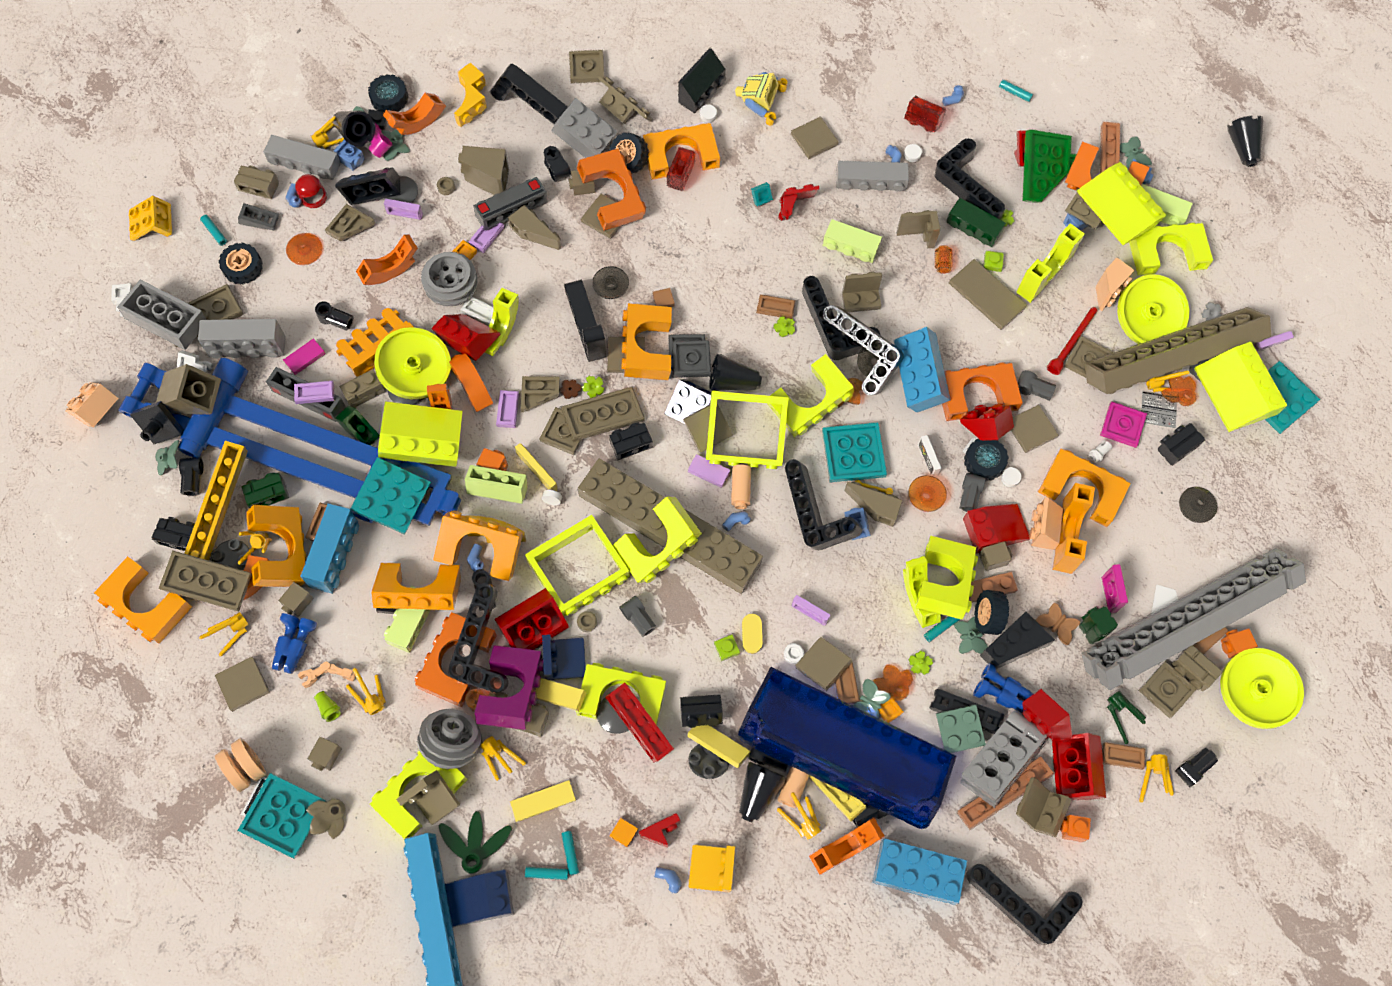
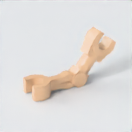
(325, 667)

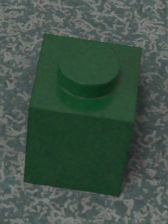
(357, 425)

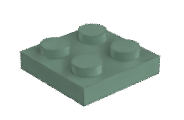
(960, 729)

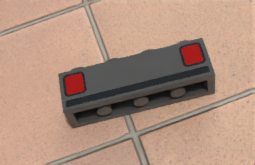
(503, 204)
(283, 383)

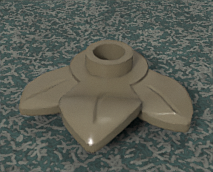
(324, 819)

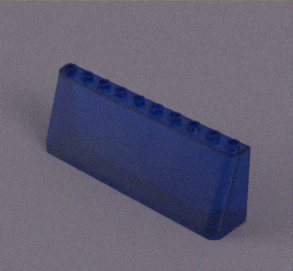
(848, 748)

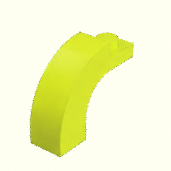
(504, 315)
(913, 576)

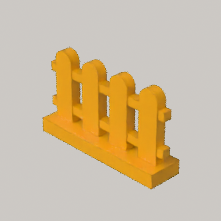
(364, 361)

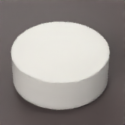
(708, 113)
(912, 153)
(1011, 477)
(551, 497)
(793, 653)

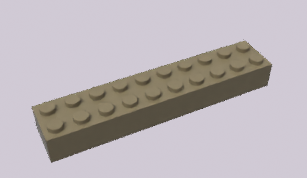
(1177, 350)
(634, 504)

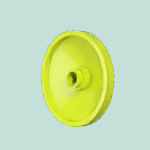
(1152, 308)
(410, 361)
(1262, 688)

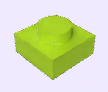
(993, 261)
(726, 647)

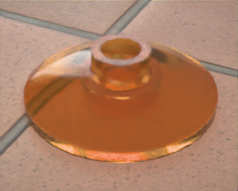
(306, 254)
(927, 485)

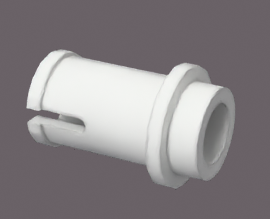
(1096, 455)

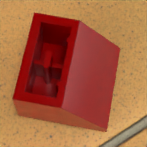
(989, 422)

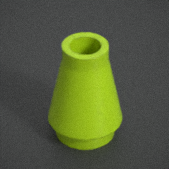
(328, 708)

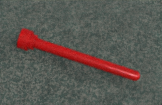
(1056, 365)

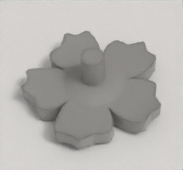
(1212, 311)

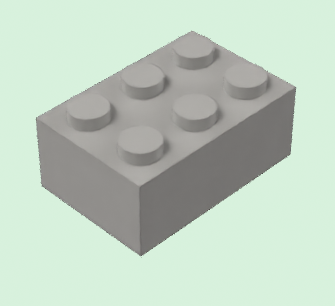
(583, 130)

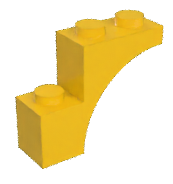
(474, 102)

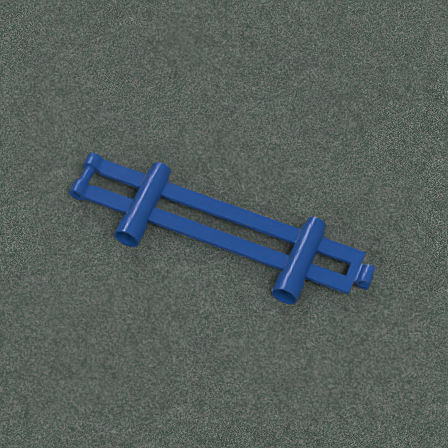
(203, 431)

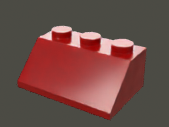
(465, 334)
(530, 620)
(1079, 767)

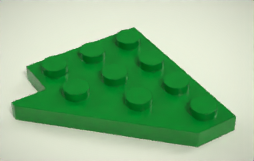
(1045, 163)

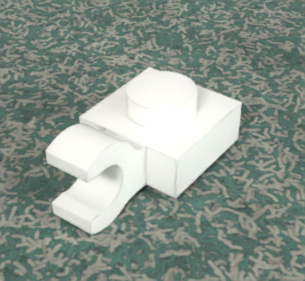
(119, 292)
(193, 360)

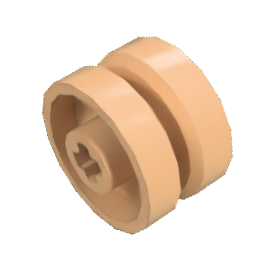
(240, 765)

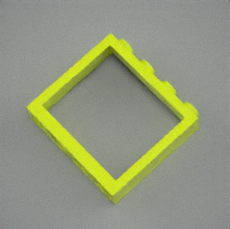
(736, 460)
(564, 539)

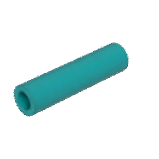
(1015, 90)
(214, 231)
(940, 628)
(570, 853)
(546, 873)

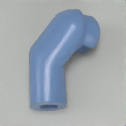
(955, 97)
(894, 153)
(292, 197)
(735, 518)
(473, 558)
(671, 877)

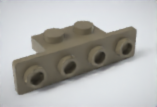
(618, 104)

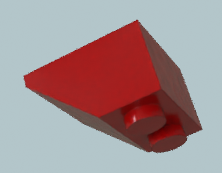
(1047, 716)

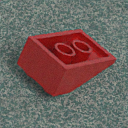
(995, 525)

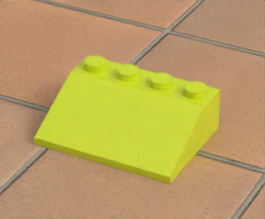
(1121, 203)
(1240, 387)
(420, 434)

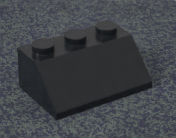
(701, 81)
(370, 186)

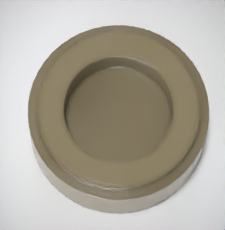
(445, 186)
(586, 621)

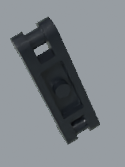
(958, 702)

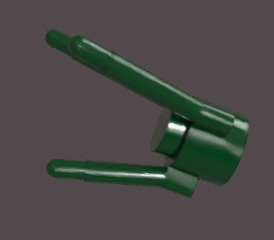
(1119, 702)

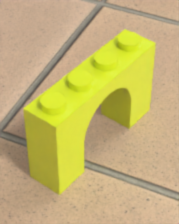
(1188, 237)
(1043, 272)
(837, 390)
(681, 534)
(949, 599)
(599, 679)
(398, 816)

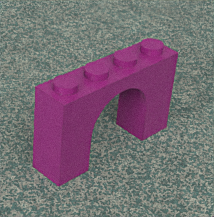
(513, 710)

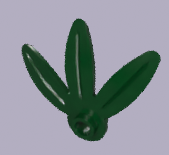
(474, 851)

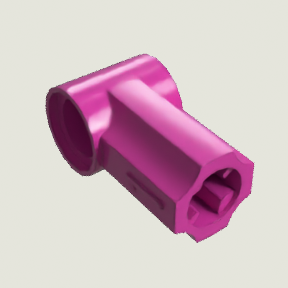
(379, 143)

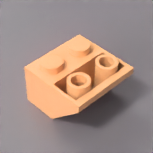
(1112, 283)
(91, 403)
(1047, 524)

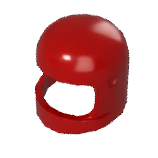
(308, 186)

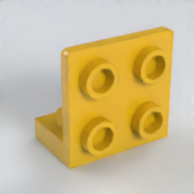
(148, 216)
(711, 868)

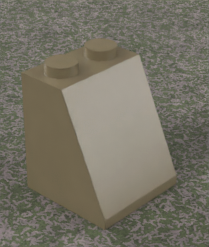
(485, 168)
(188, 390)

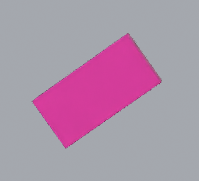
(304, 356)

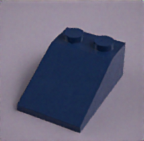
(479, 898)

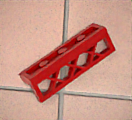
(639, 723)

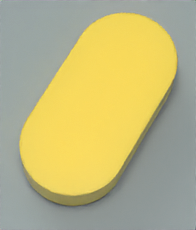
(752, 633)

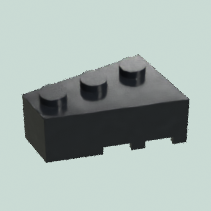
(1017, 641)

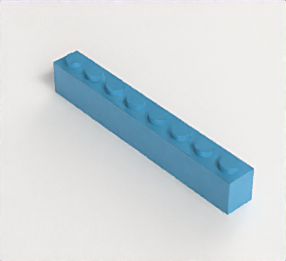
(432, 911)

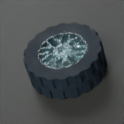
(388, 93)
(986, 458)

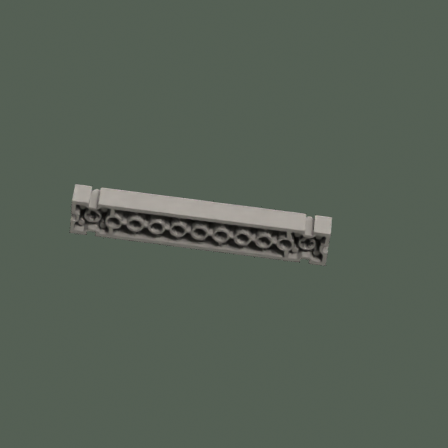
(1193, 618)

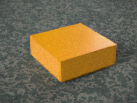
(466, 249)
(890, 710)
(623, 832)

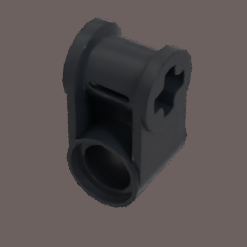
(556, 164)

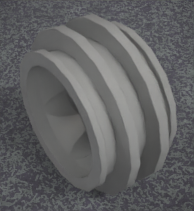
(452, 290)
(442, 736)

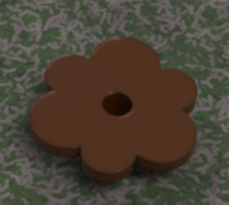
(567, 385)

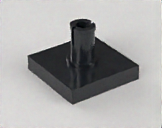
(156, 423)

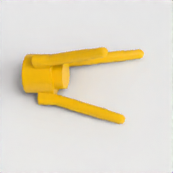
(320, 137)
(1156, 382)
(257, 540)
(236, 622)
(373, 703)
(491, 748)
(1159, 765)
(810, 826)

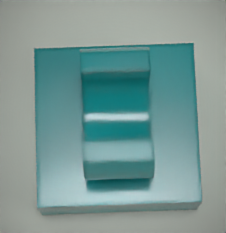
(761, 194)

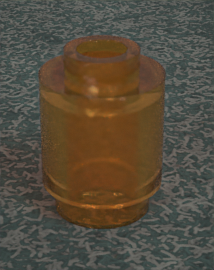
(943, 259)
(471, 697)

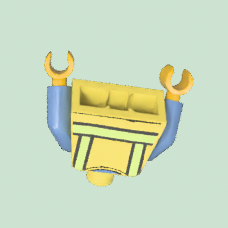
(760, 92)

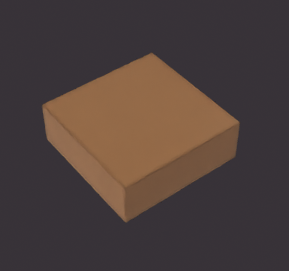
(663, 298)

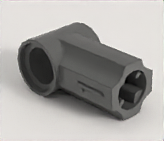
(1030, 384)
(973, 487)
(635, 612)

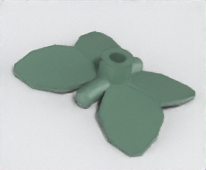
(397, 145)
(1133, 152)
(166, 458)
(970, 637)
(873, 698)

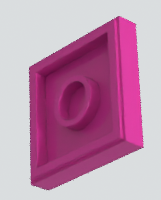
(1123, 424)
(1114, 589)

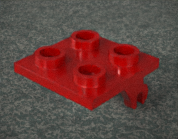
(791, 195)

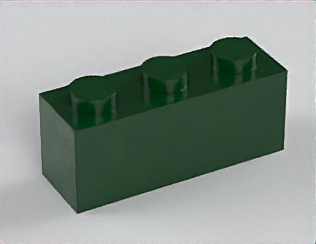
(975, 222)

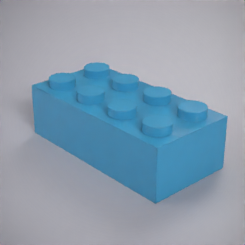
(922, 370)
(330, 549)
(919, 871)

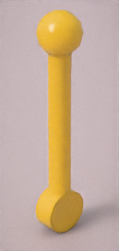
(887, 491)

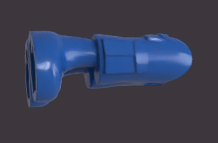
(290, 648)
(1009, 689)

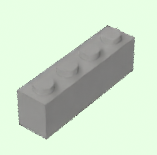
(302, 157)
(872, 175)

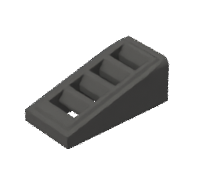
(250, 221)

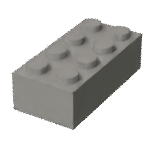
(161, 314)
(241, 338)

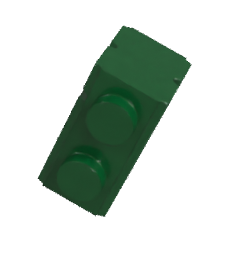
(265, 491)
(1097, 624)

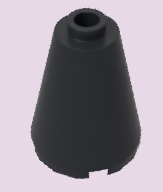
(355, 127)
(1247, 139)
(732, 375)
(758, 791)

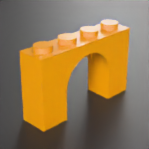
(698, 137)
(637, 361)
(1110, 487)
(287, 524)
(504, 541)
(1071, 550)
(117, 592)
(438, 595)

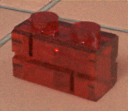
(925, 114)
(680, 168)

